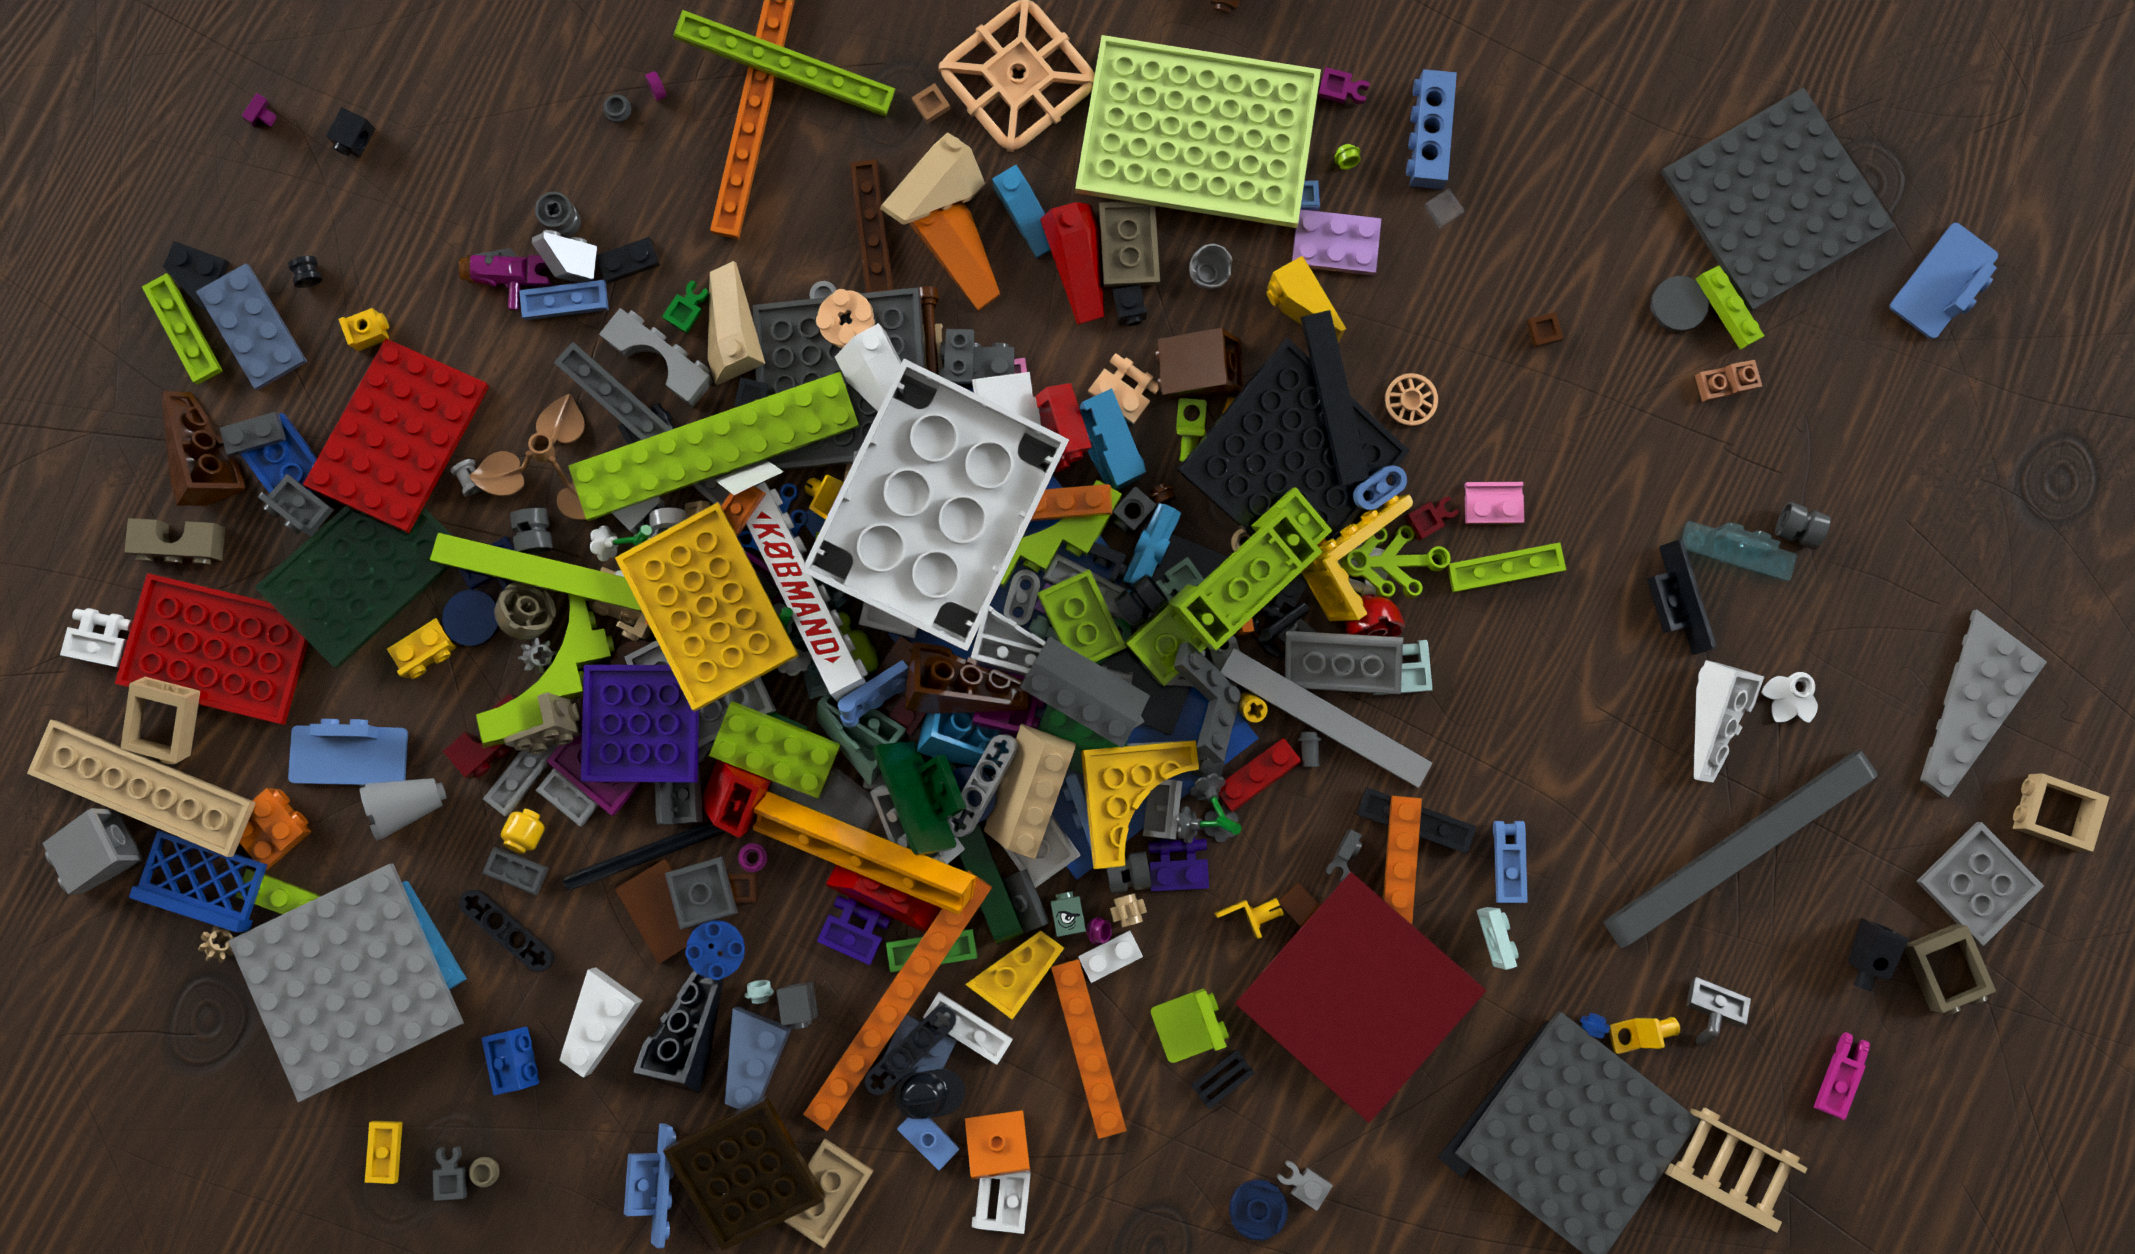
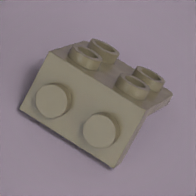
(559, 726)

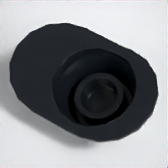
(929, 1094)

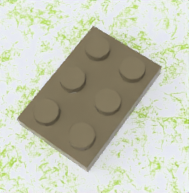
(1128, 244)

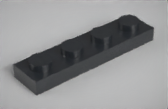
(1433, 825)

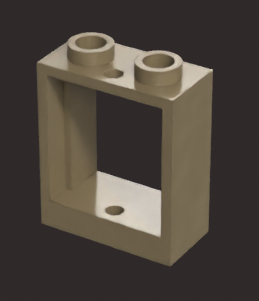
(1916, 954)

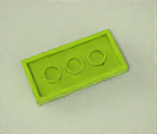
(774, 749)

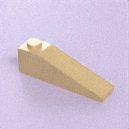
(937, 181)
(731, 330)

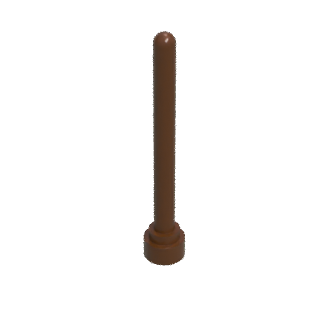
(929, 299)

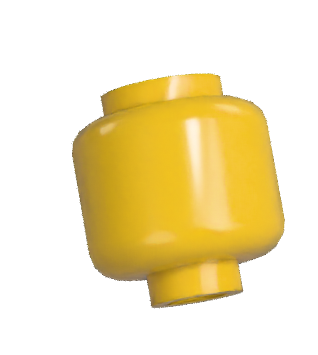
(522, 831)

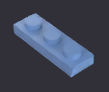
(564, 300)

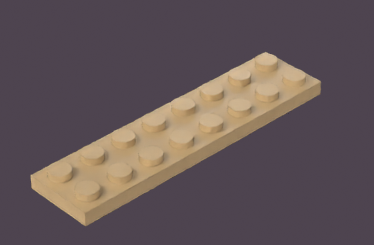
(141, 788)

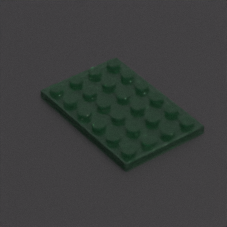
(353, 580)

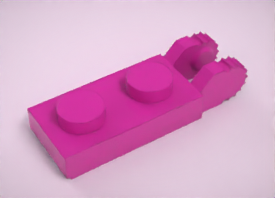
(1842, 1078)

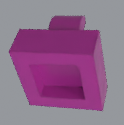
(257, 111)

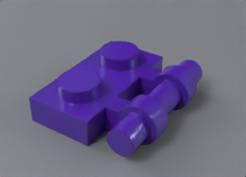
(1182, 873)
(849, 938)

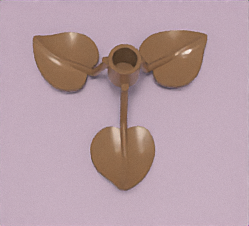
(501, 471)

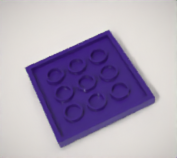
(637, 726)

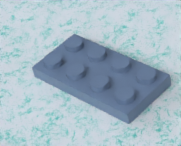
(251, 326)

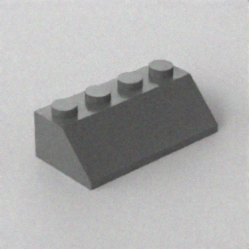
(1085, 691)

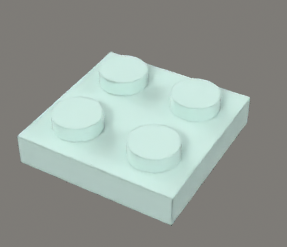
(1494, 929)

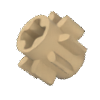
(1128, 910)
(214, 950)

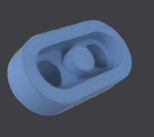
(1378, 488)

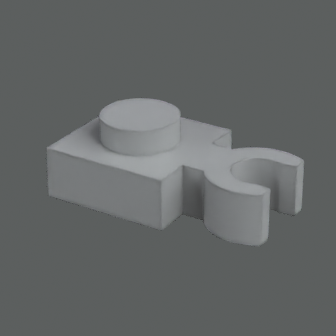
(1308, 1186)

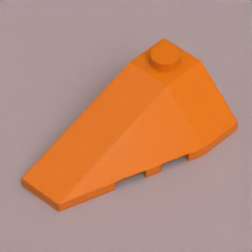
(958, 248)

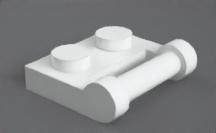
(1010, 1207)

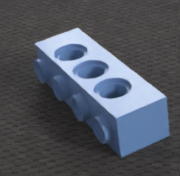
(1440, 87)

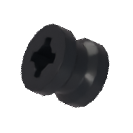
(305, 271)

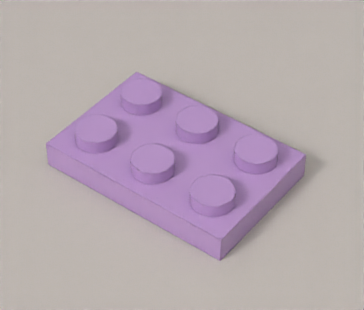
(1337, 242)

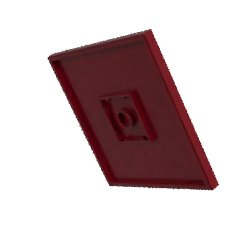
(1360, 997)

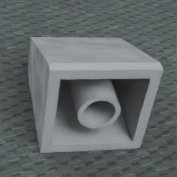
(92, 850)

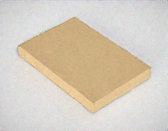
(841, 1181)

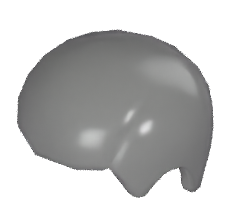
(1210, 266)

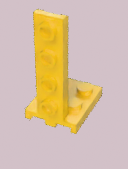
(1329, 580)

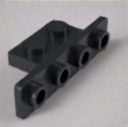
(1679, 598)

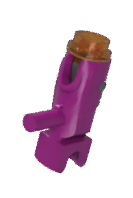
(505, 269)

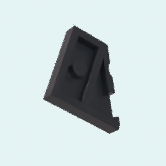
(194, 268)

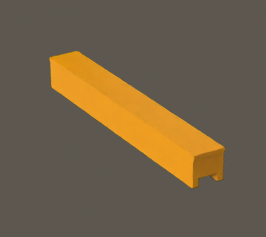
(864, 853)

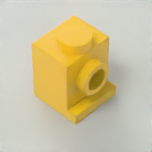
(371, 335)

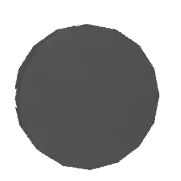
(1679, 304)

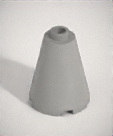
(399, 803)

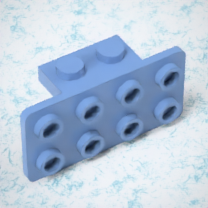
(1946, 281)
(347, 753)

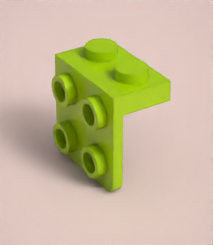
(1189, 1025)

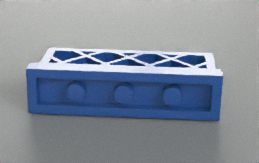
(199, 907)

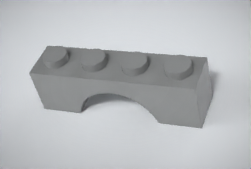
(630, 337)

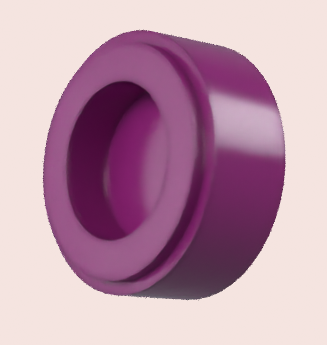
(655, 86)

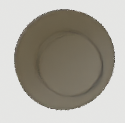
(484, 1171)

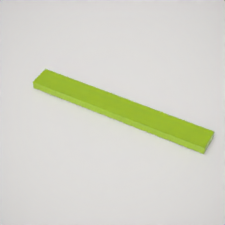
(783, 63)
(533, 571)

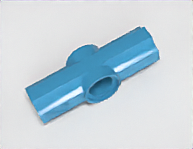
(1152, 544)

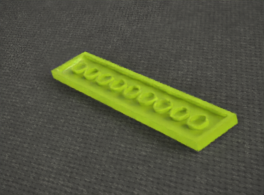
(713, 446)

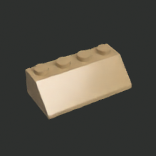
(1029, 791)

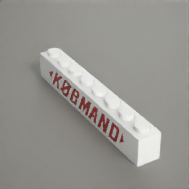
(802, 594)

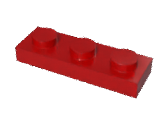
(1258, 775)

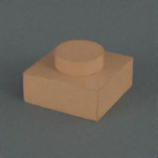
(931, 103)

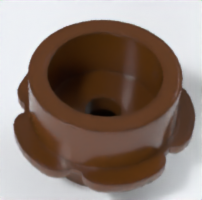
(1162, 494)

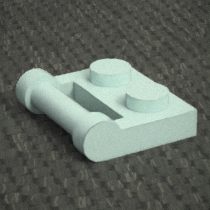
(1416, 676)

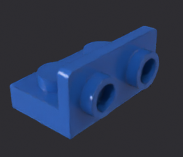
(510, 1060)

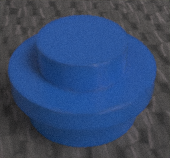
(1595, 1025)

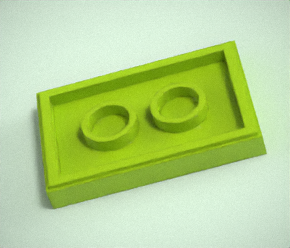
(1082, 617)

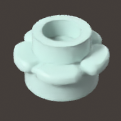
(759, 991)

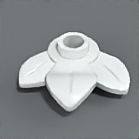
(1790, 702)

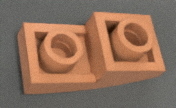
(1728, 380)

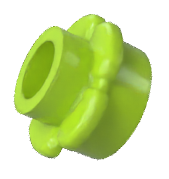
(1347, 156)

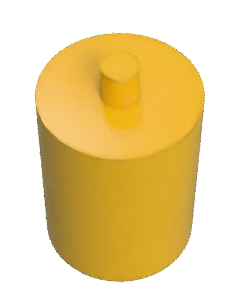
(1252, 707)

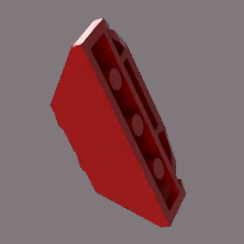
(884, 898)

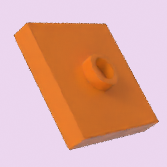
(997, 1144)

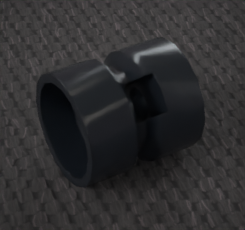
(1142, 600)

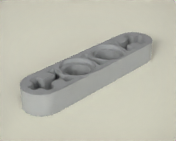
(984, 787)

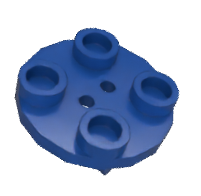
(706, 960)

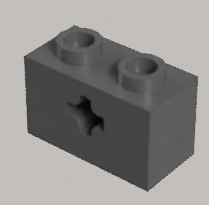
(797, 1005)

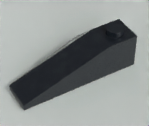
(683, 1041)

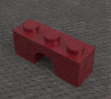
(470, 756)

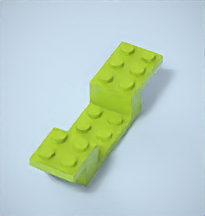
(1235, 590)

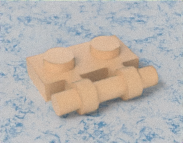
(1130, 400)

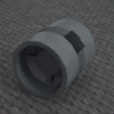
(557, 214)
(1805, 526)
(531, 530)
(1138, 872)

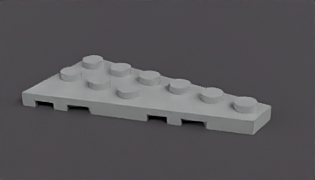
(1980, 696)

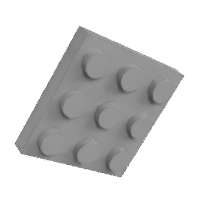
(1980, 883)

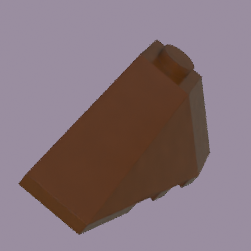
(196, 456)

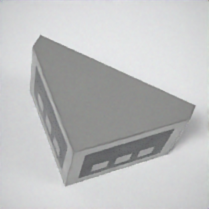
(638, 515)

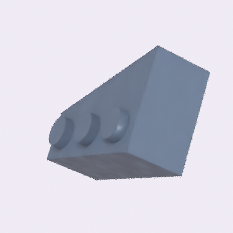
(753, 1056)

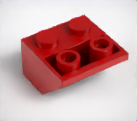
(732, 797)

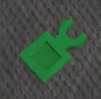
(684, 311)

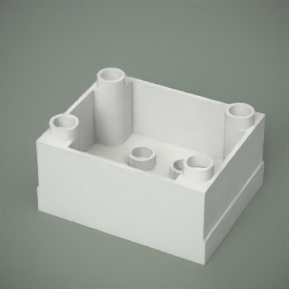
(935, 505)

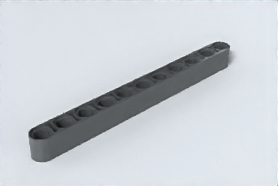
(1740, 848)

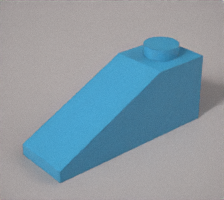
(1022, 207)

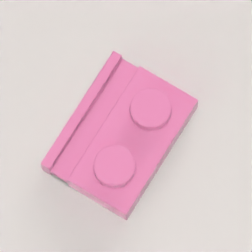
(1494, 503)

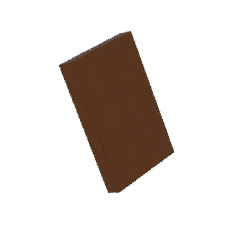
(653, 912)

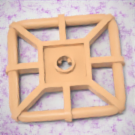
(1017, 92)

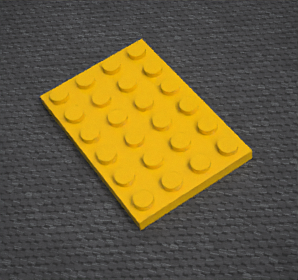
(706, 607)

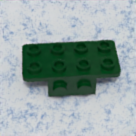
(922, 795)

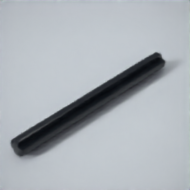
(641, 855)

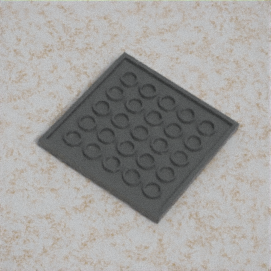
(1776, 199)
(800, 354)
(1577, 1136)

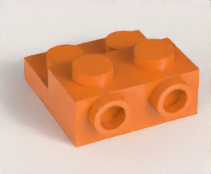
(273, 827)

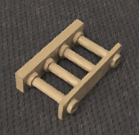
(1710, 1183)

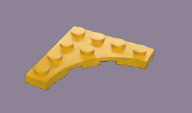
(1118, 784)

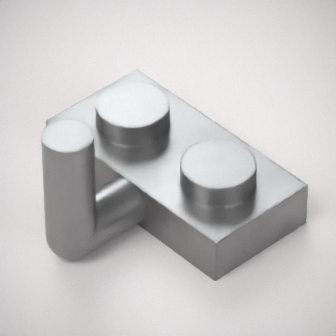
(1719, 1005)

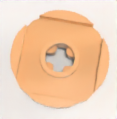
(834, 307)

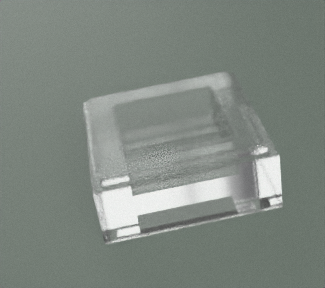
(1444, 208)

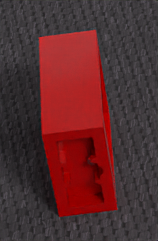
(1061, 404)

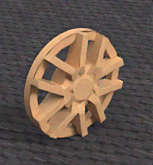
(1411, 399)

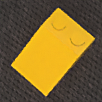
(1300, 294)

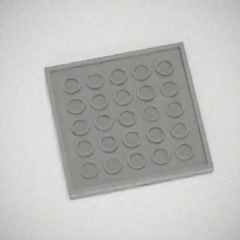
(345, 982)

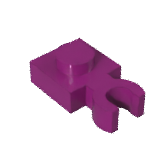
(1337, 86)

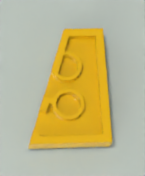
(1017, 974)

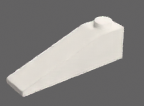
(870, 364)
(1720, 703)

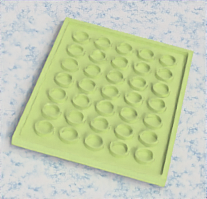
(1198, 131)

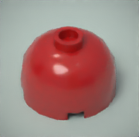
(1382, 618)

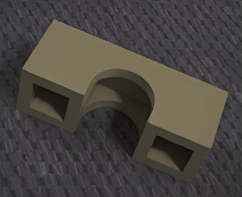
(199, 542)

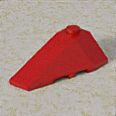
(1077, 254)

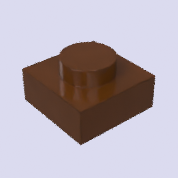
(1545, 330)

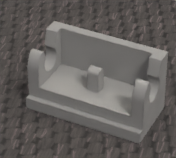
(1162, 810)

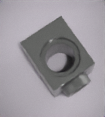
(1139, 500)

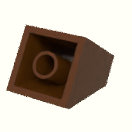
(1200, 365)

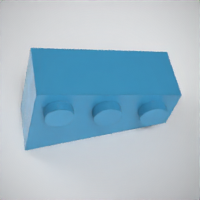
(1111, 441)

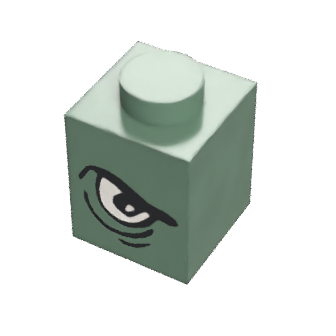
(1067, 914)

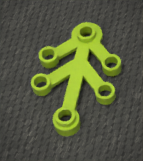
(1390, 562)

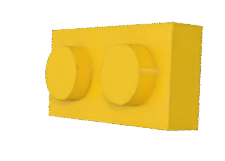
(383, 1152)

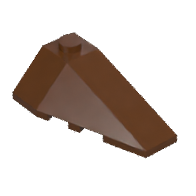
(952, 684)

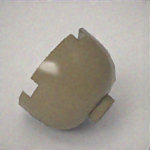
(524, 611)

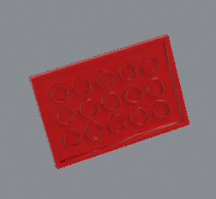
(396, 435)
(215, 642)

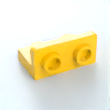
(421, 649)

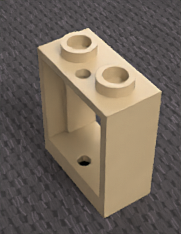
(187, 705)
(2087, 821)

